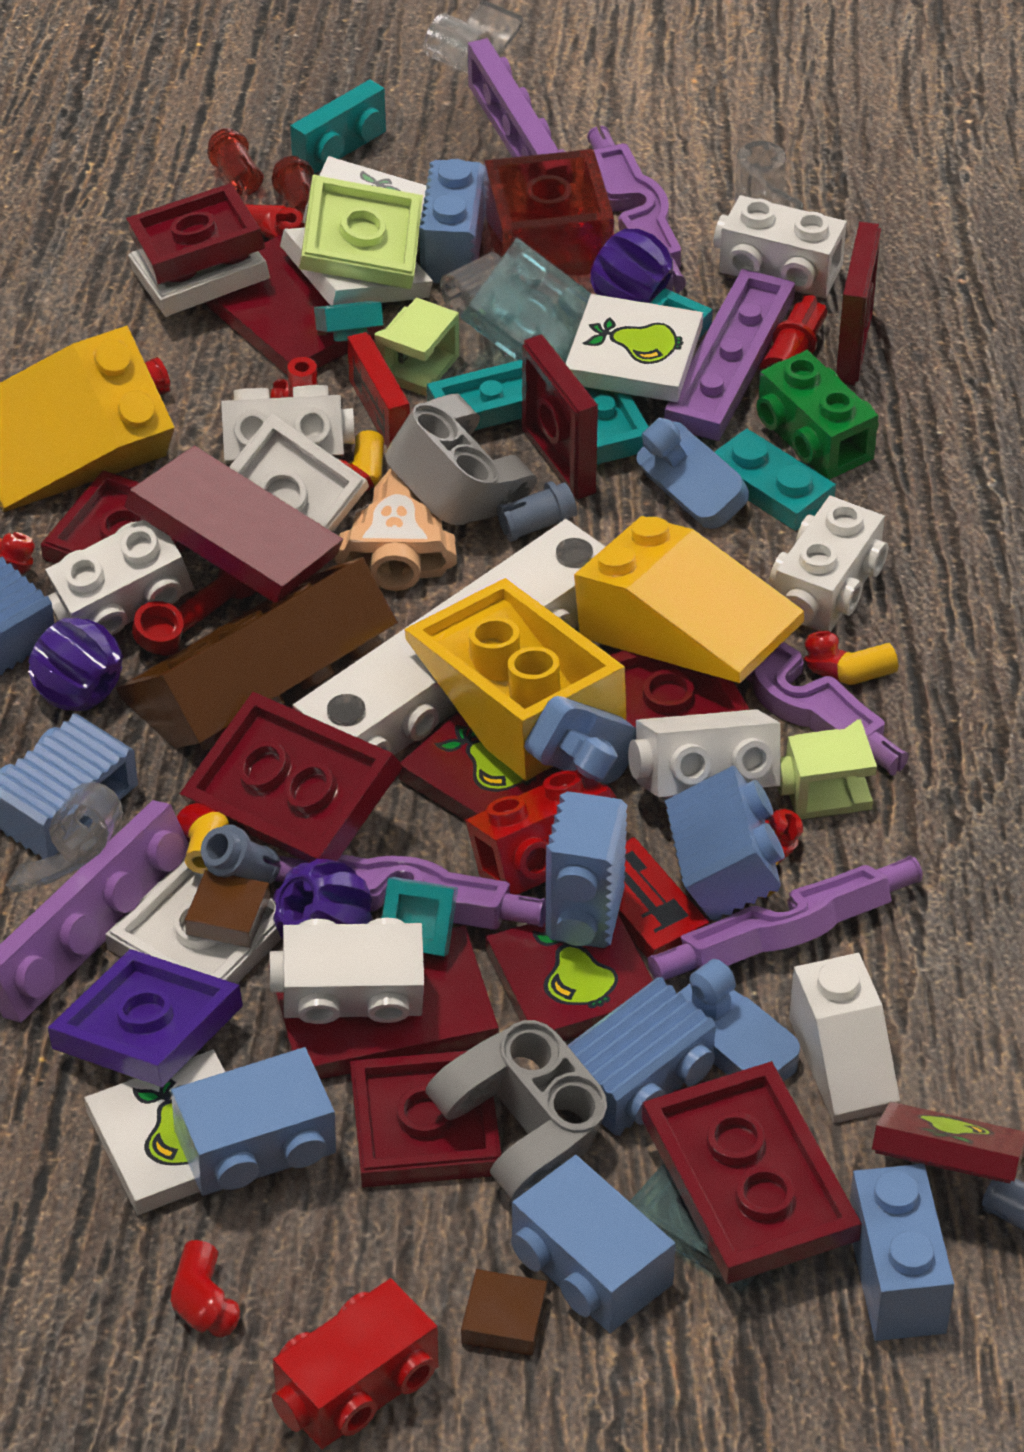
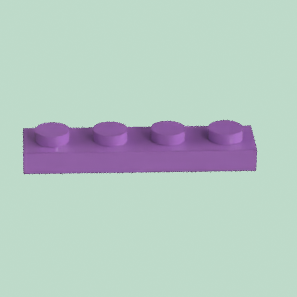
(506, 103)
(731, 353)
(86, 907)

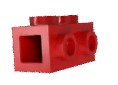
(514, 830)
(354, 1364)

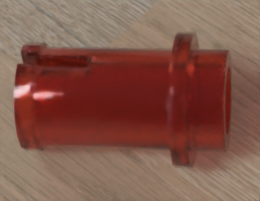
(229, 152)
(293, 180)

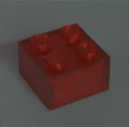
(551, 205)

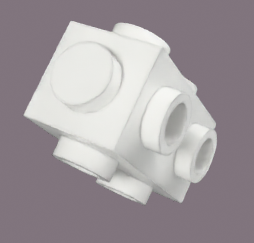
(781, 244)
(308, 411)
(831, 562)
(119, 577)
(688, 749)
(350, 970)

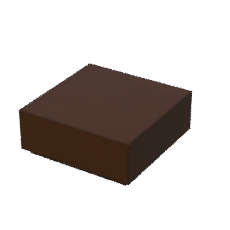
(227, 909)
(504, 1312)

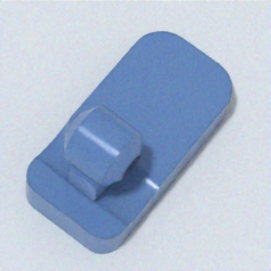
(691, 473)
(582, 739)
(743, 1030)

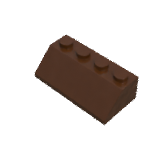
(263, 652)

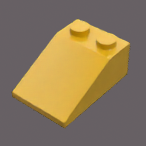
(79, 416)
(681, 602)
(503, 662)

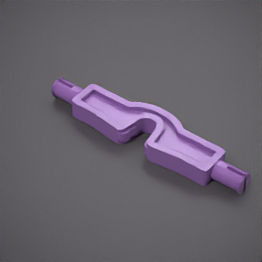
(637, 195)
(819, 704)
(479, 900)
(810, 914)

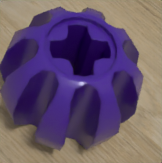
(632, 266)
(75, 664)
(322, 891)

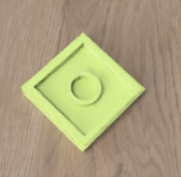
(361, 232)

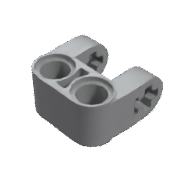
(450, 468)
(529, 1096)

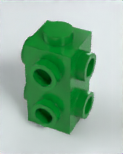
(817, 415)

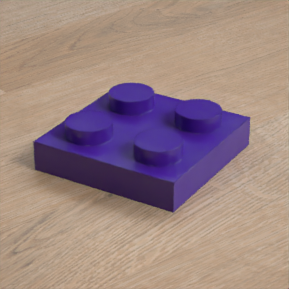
(145, 1017)

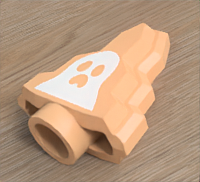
(398, 538)

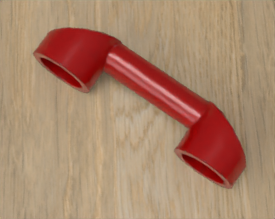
(161, 625)

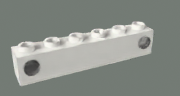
(391, 693)

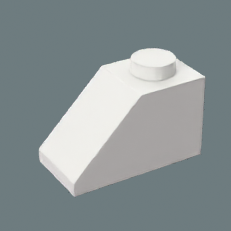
(844, 1036)

